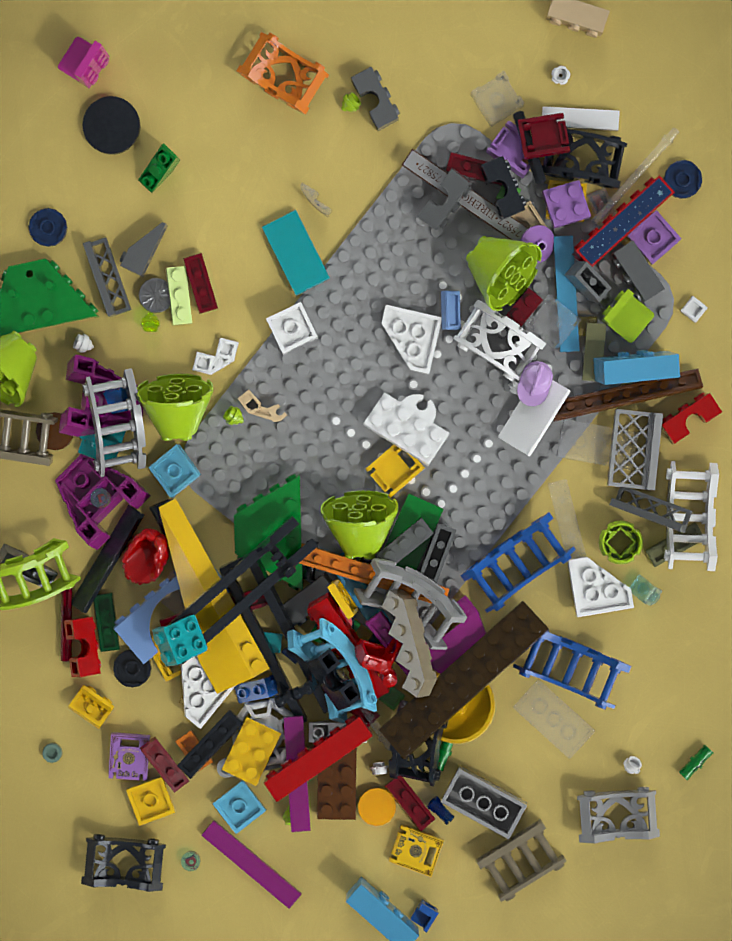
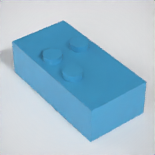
(636, 367)
(380, 912)

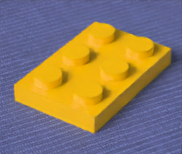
(251, 751)

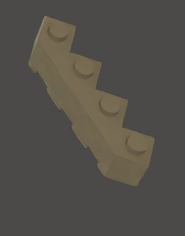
(414, 651)

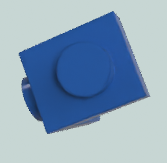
(256, 689)

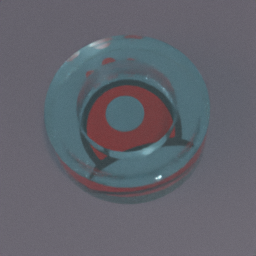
(100, 498)
(190, 861)

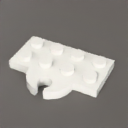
(408, 426)

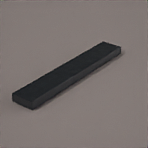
(107, 559)

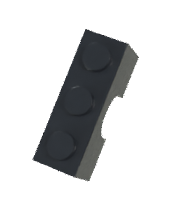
(498, 171)
(339, 691)

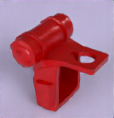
(379, 659)

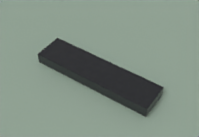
(210, 744)

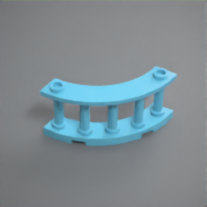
(306, 649)

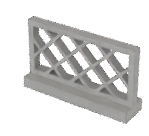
(651, 449)

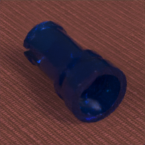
(437, 807)

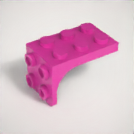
(84, 61)

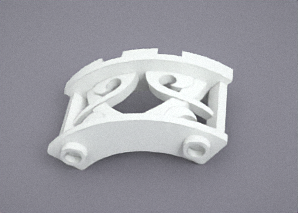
(488, 316)

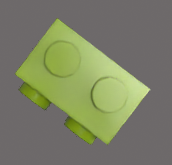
(627, 316)

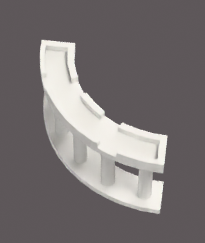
(708, 518)

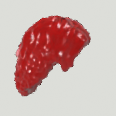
(146, 557)

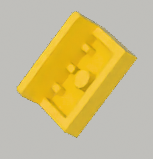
(91, 706)

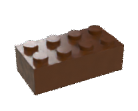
(338, 789)

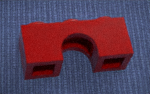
(675, 425)
(87, 662)

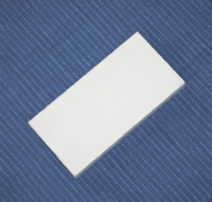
(530, 423)

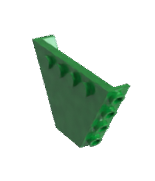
(264, 516)

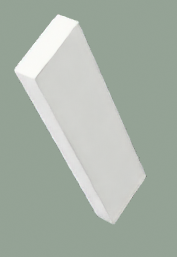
(586, 118)

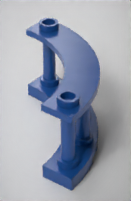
(508, 548)
(578, 651)

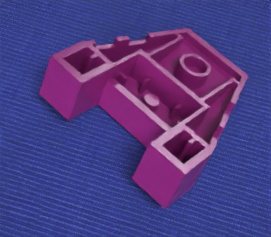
(80, 422)
(76, 489)
(459, 638)

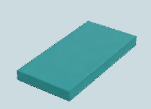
(295, 252)

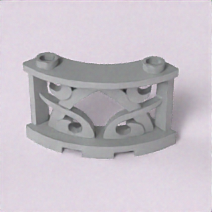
(638, 831)

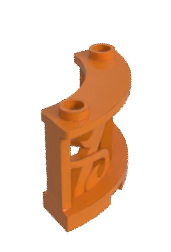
(293, 98)

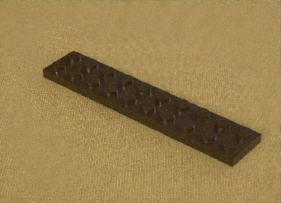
(464, 679)

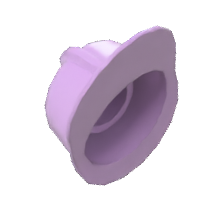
(534, 383)

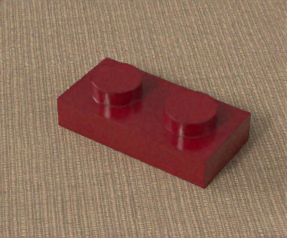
(524, 307)

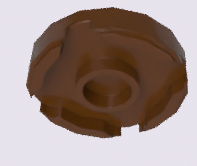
(56, 440)

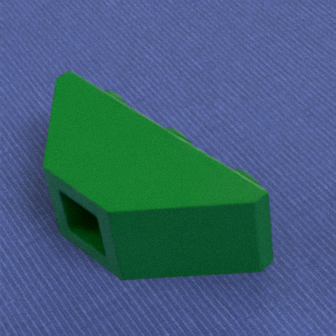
(159, 168)

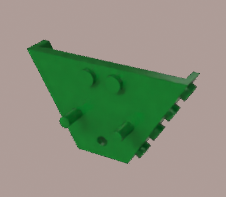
(39, 300)

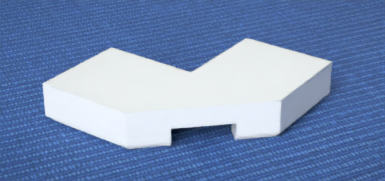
(224, 356)

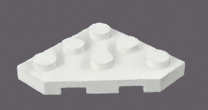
(413, 335)
(596, 589)
(198, 693)

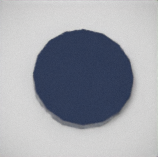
(683, 178)
(48, 227)

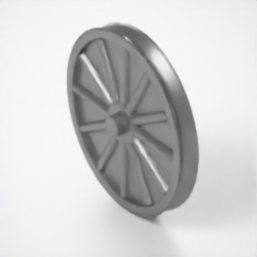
(154, 295)

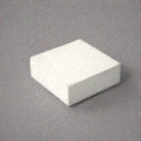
(693, 309)

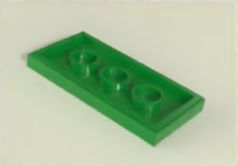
(411, 512)

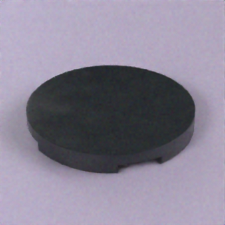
(111, 125)

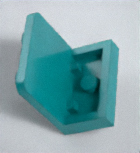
(180, 641)

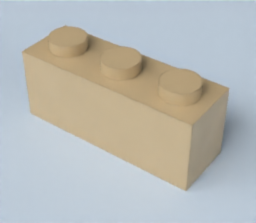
(578, 16)

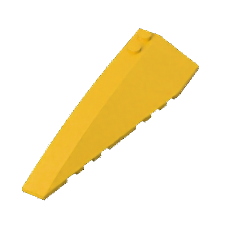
(232, 653)

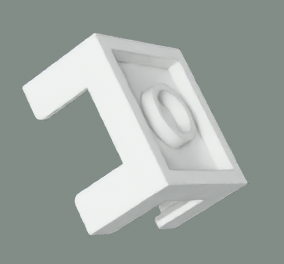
(292, 328)

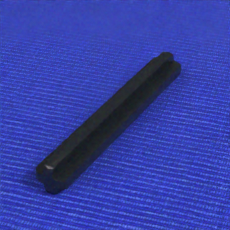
(534, 163)

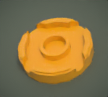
(376, 806)

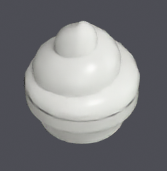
(82, 343)

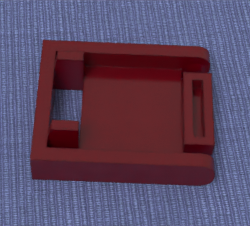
(546, 136)

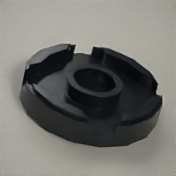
(130, 670)

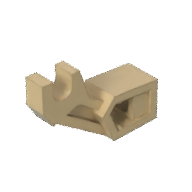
(268, 413)

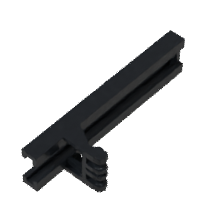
(285, 566)
(286, 693)

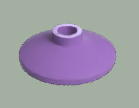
(540, 234)

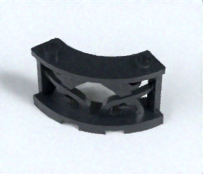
(602, 177)
(401, 767)
(102, 879)

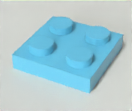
(174, 470)
(239, 806)

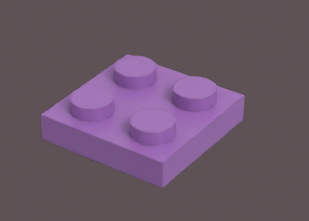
(566, 204)
(654, 237)

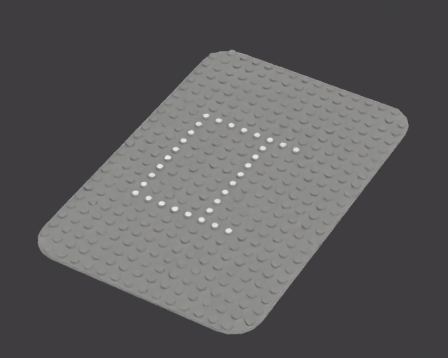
(341, 376)

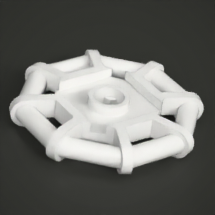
(267, 720)

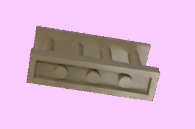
(23, 454)
(504, 851)

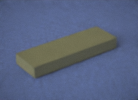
(593, 348)
(656, 552)

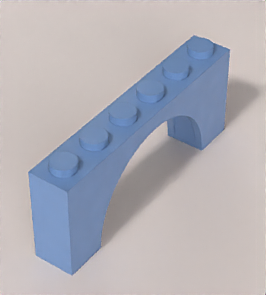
(135, 627)

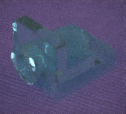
(645, 590)

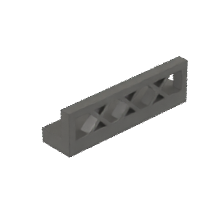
(100, 280)
(644, 513)

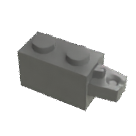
(590, 283)

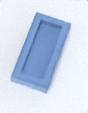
(450, 310)

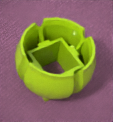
(630, 551)

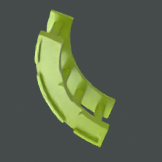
(18, 564)

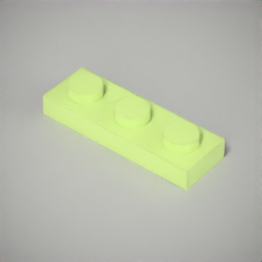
(179, 295)

